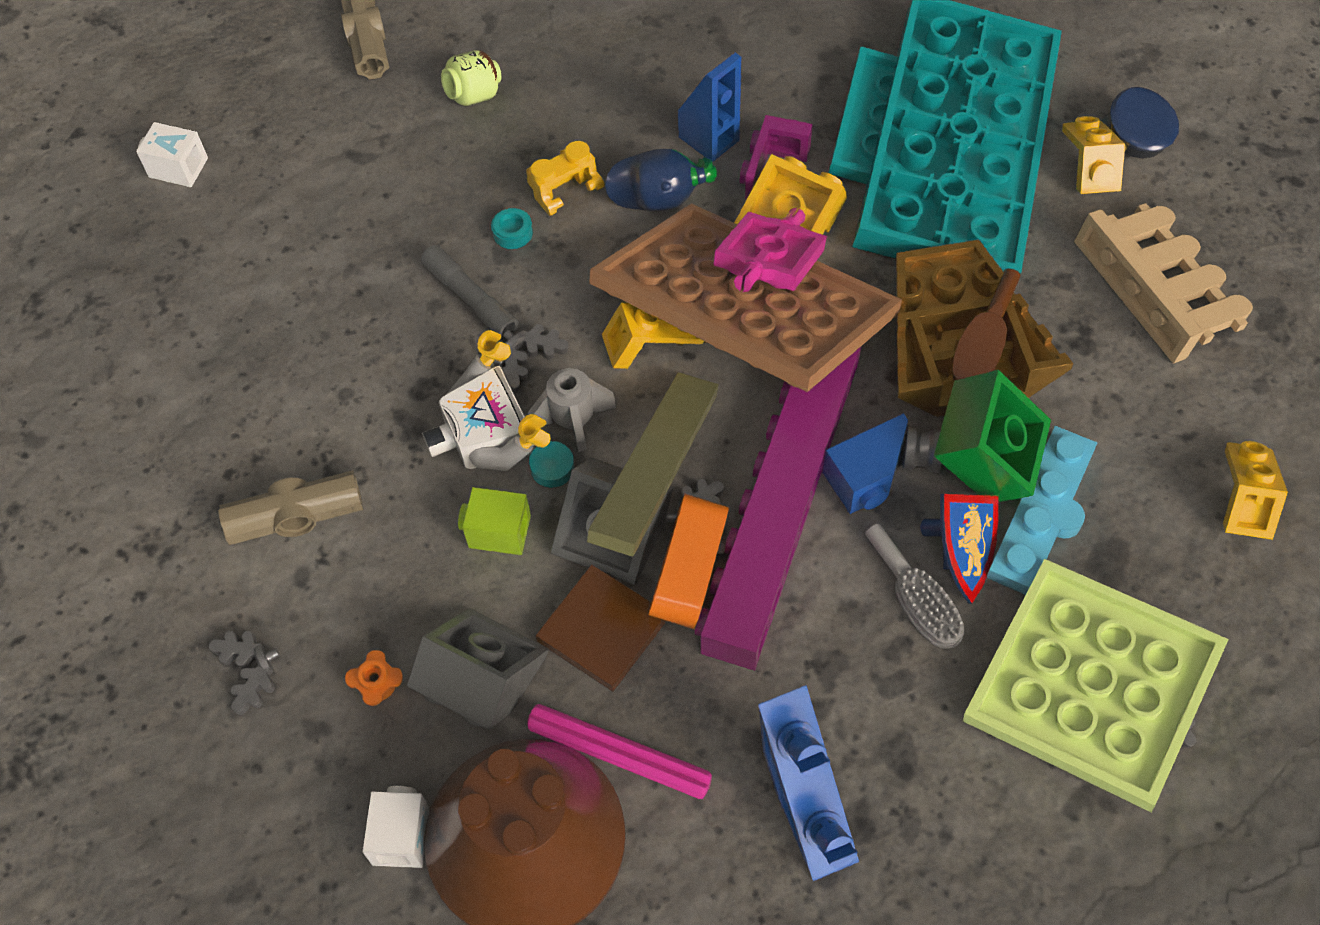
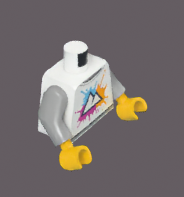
(485, 416)

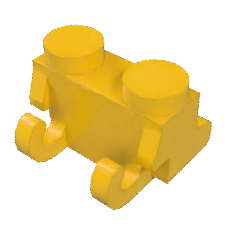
(573, 162)

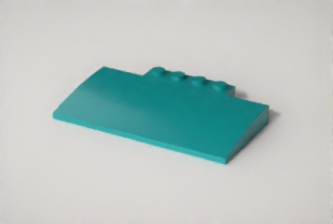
(949, 131)

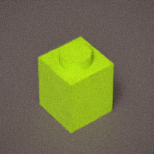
(495, 520)

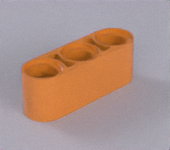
(688, 561)

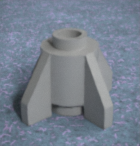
(571, 401)

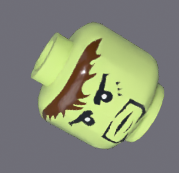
(471, 77)

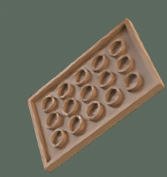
(774, 329)

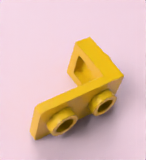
(1099, 155)

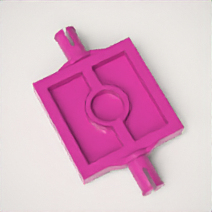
(770, 250)

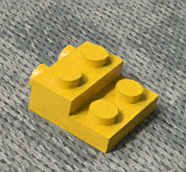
(789, 185)

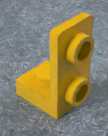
(632, 328)
(1257, 490)

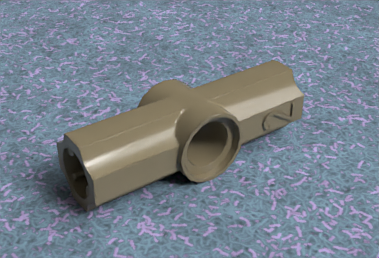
(365, 37)
(290, 507)

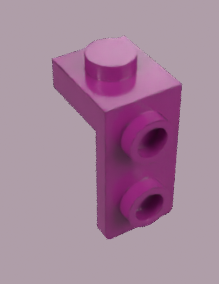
(777, 137)

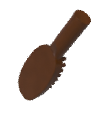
(986, 334)

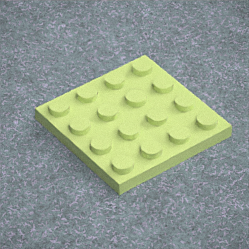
(1096, 683)

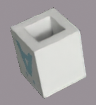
(172, 154)
(396, 828)

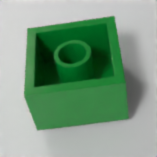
(993, 437)

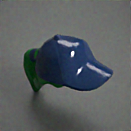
(657, 179)

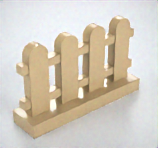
(1151, 297)

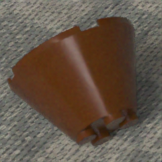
(525, 836)

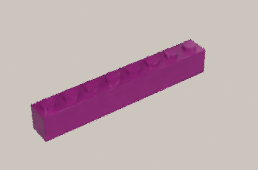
(773, 519)

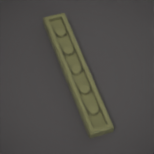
(652, 465)

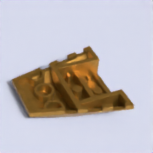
(940, 297)

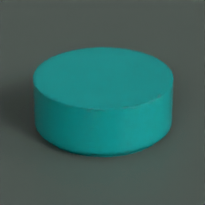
(512, 228)
(551, 464)

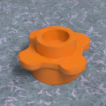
(374, 691)

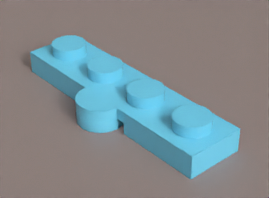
(1046, 513)

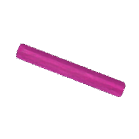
(619, 751)

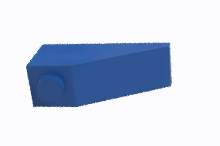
(712, 111)

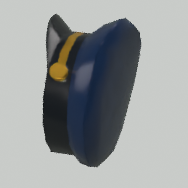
(1142, 122)

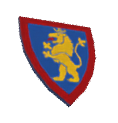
(968, 538)

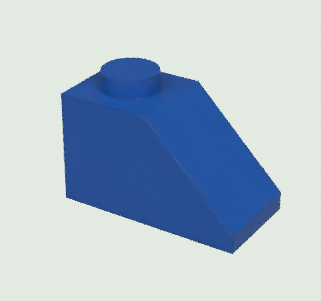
(865, 465)

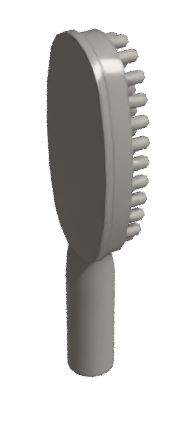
(920, 595)

